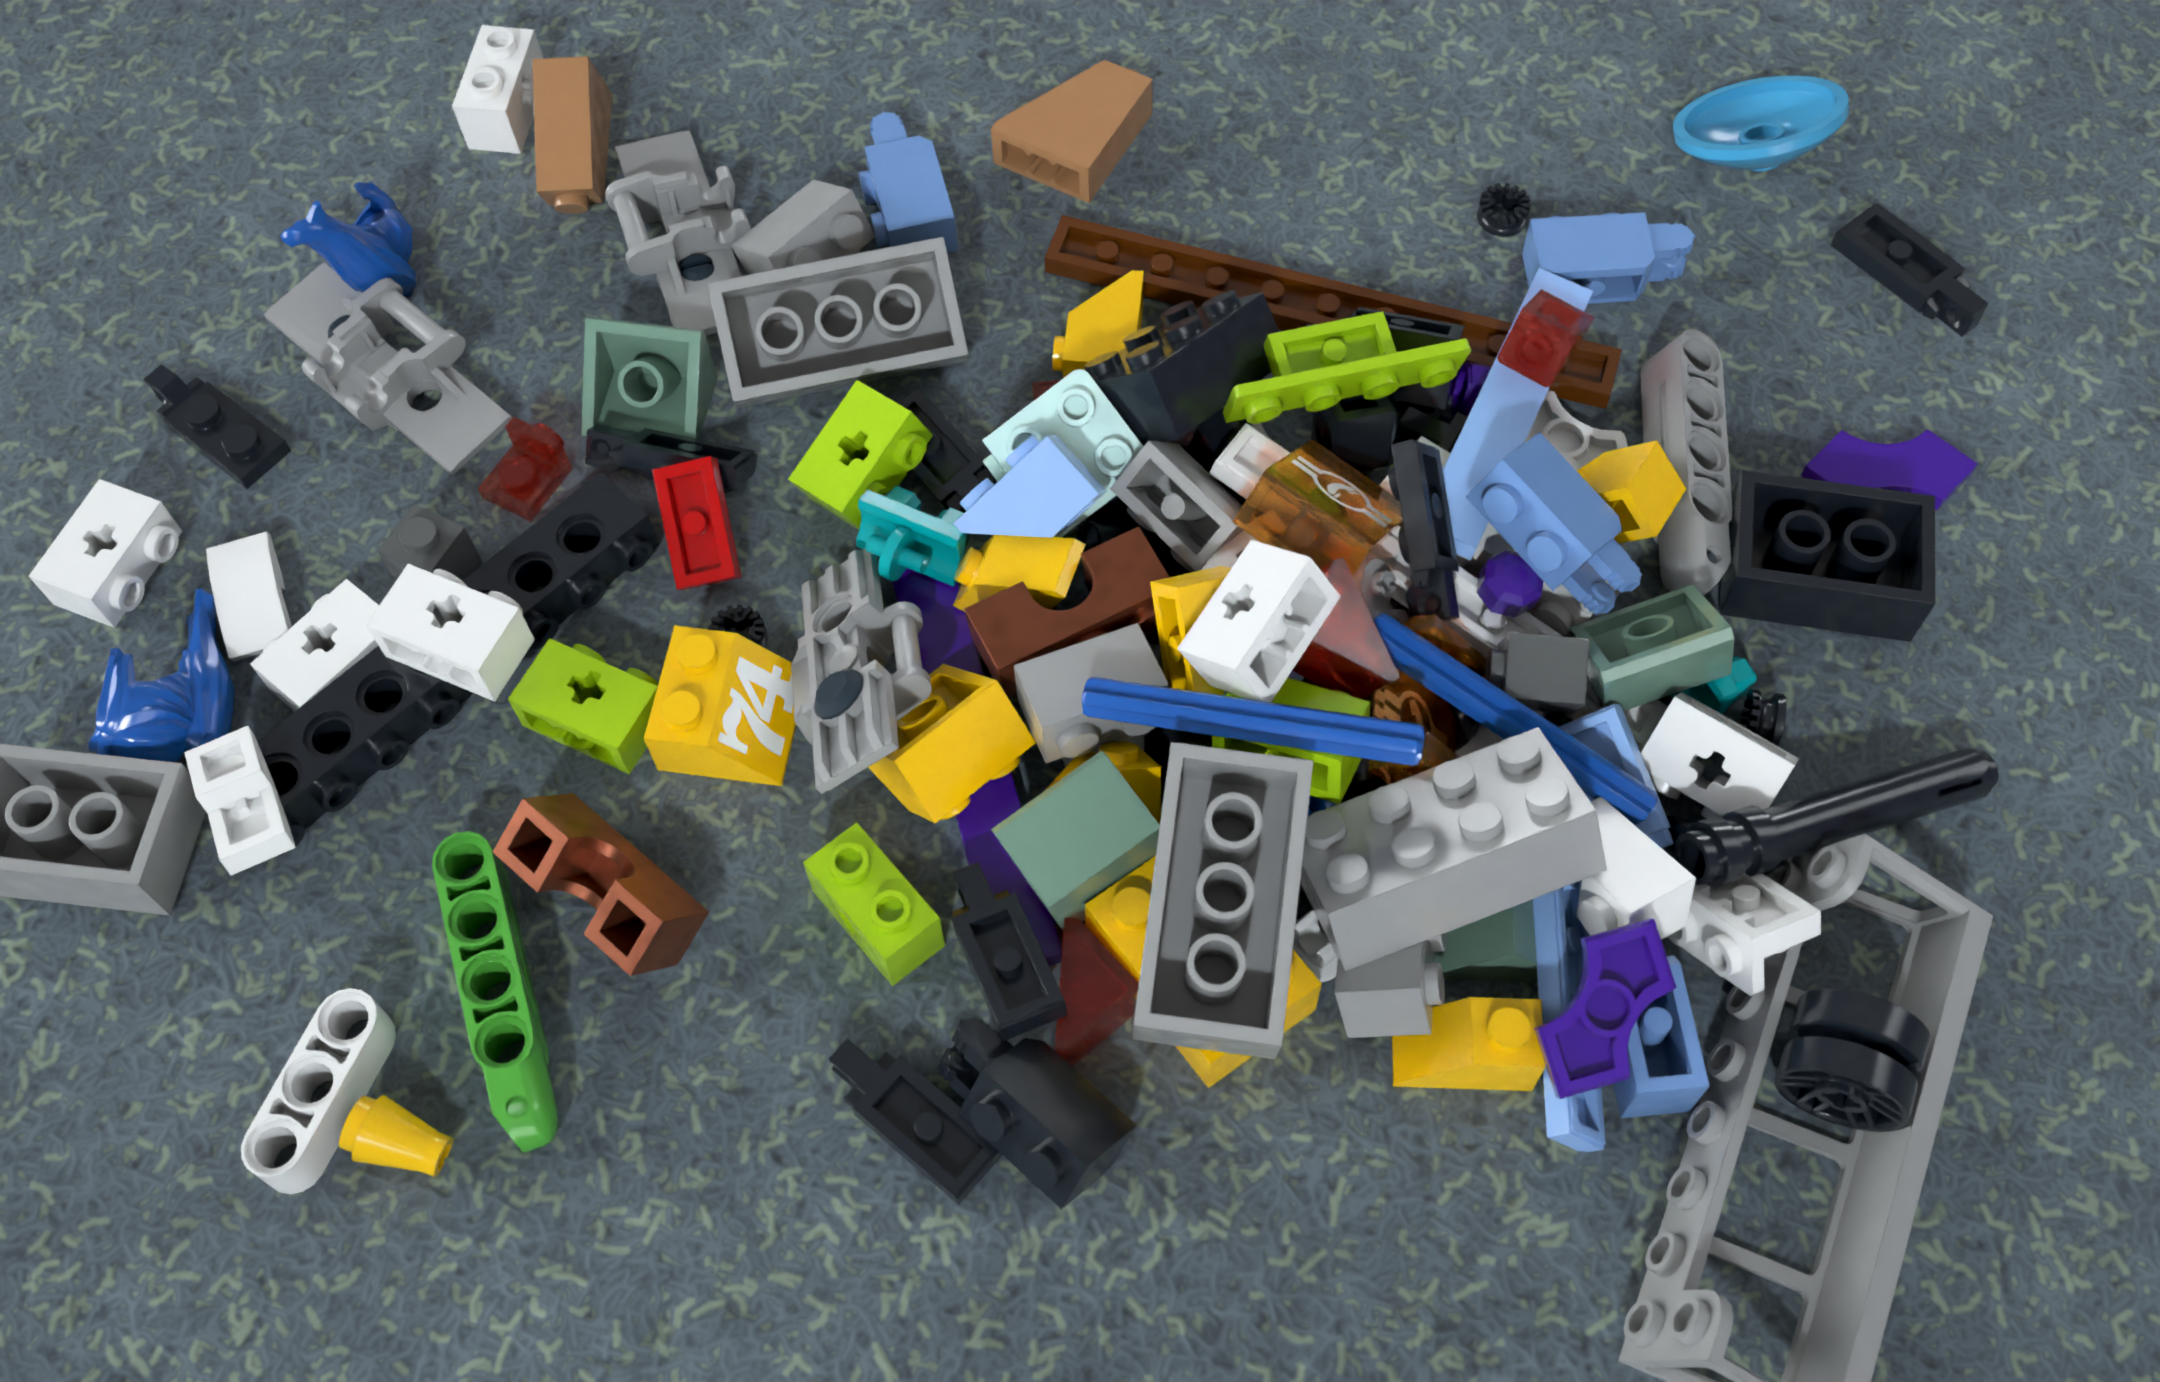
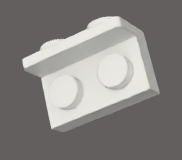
(1742, 925)

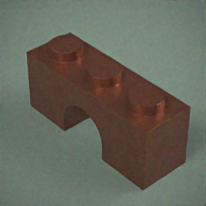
(1016, 628)
(641, 913)

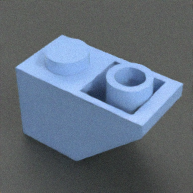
(1036, 497)

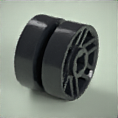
(1853, 1060)

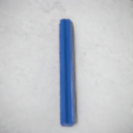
(1510, 717)
(1254, 721)

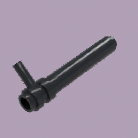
(1758, 838)

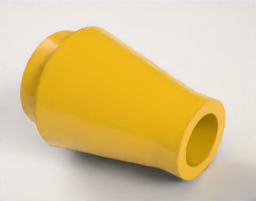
(393, 1137)

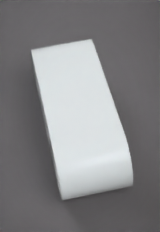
(317, 1058)

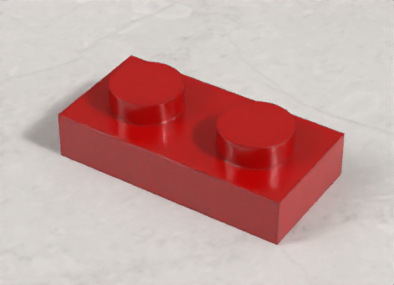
(696, 523)

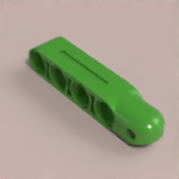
(522, 1088)

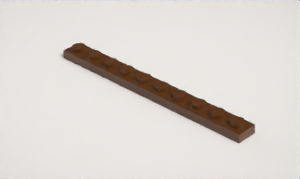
(1295, 299)

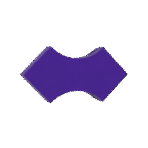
(1914, 466)
(1591, 1036)

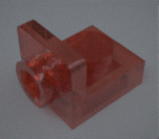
(1544, 338)
(528, 470)

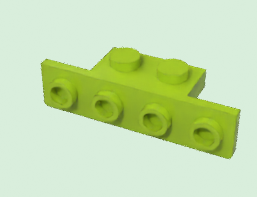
(1339, 361)

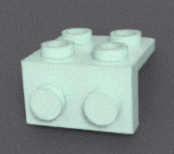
(1083, 421)

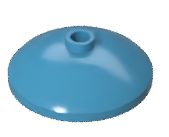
(1761, 121)

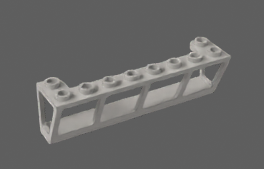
(1879, 1173)

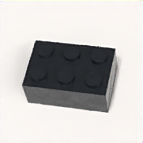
(1187, 365)
(1830, 556)

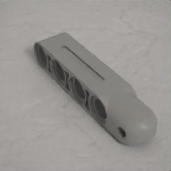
(1688, 418)

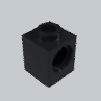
(1356, 431)

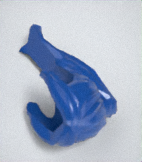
(367, 249)
(172, 712)

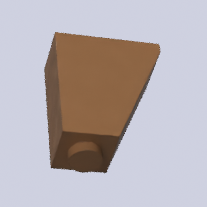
(1076, 129)
(570, 132)

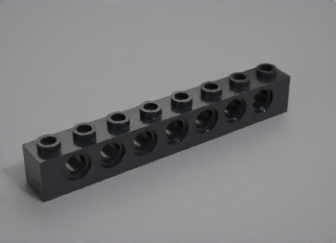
(354, 703)

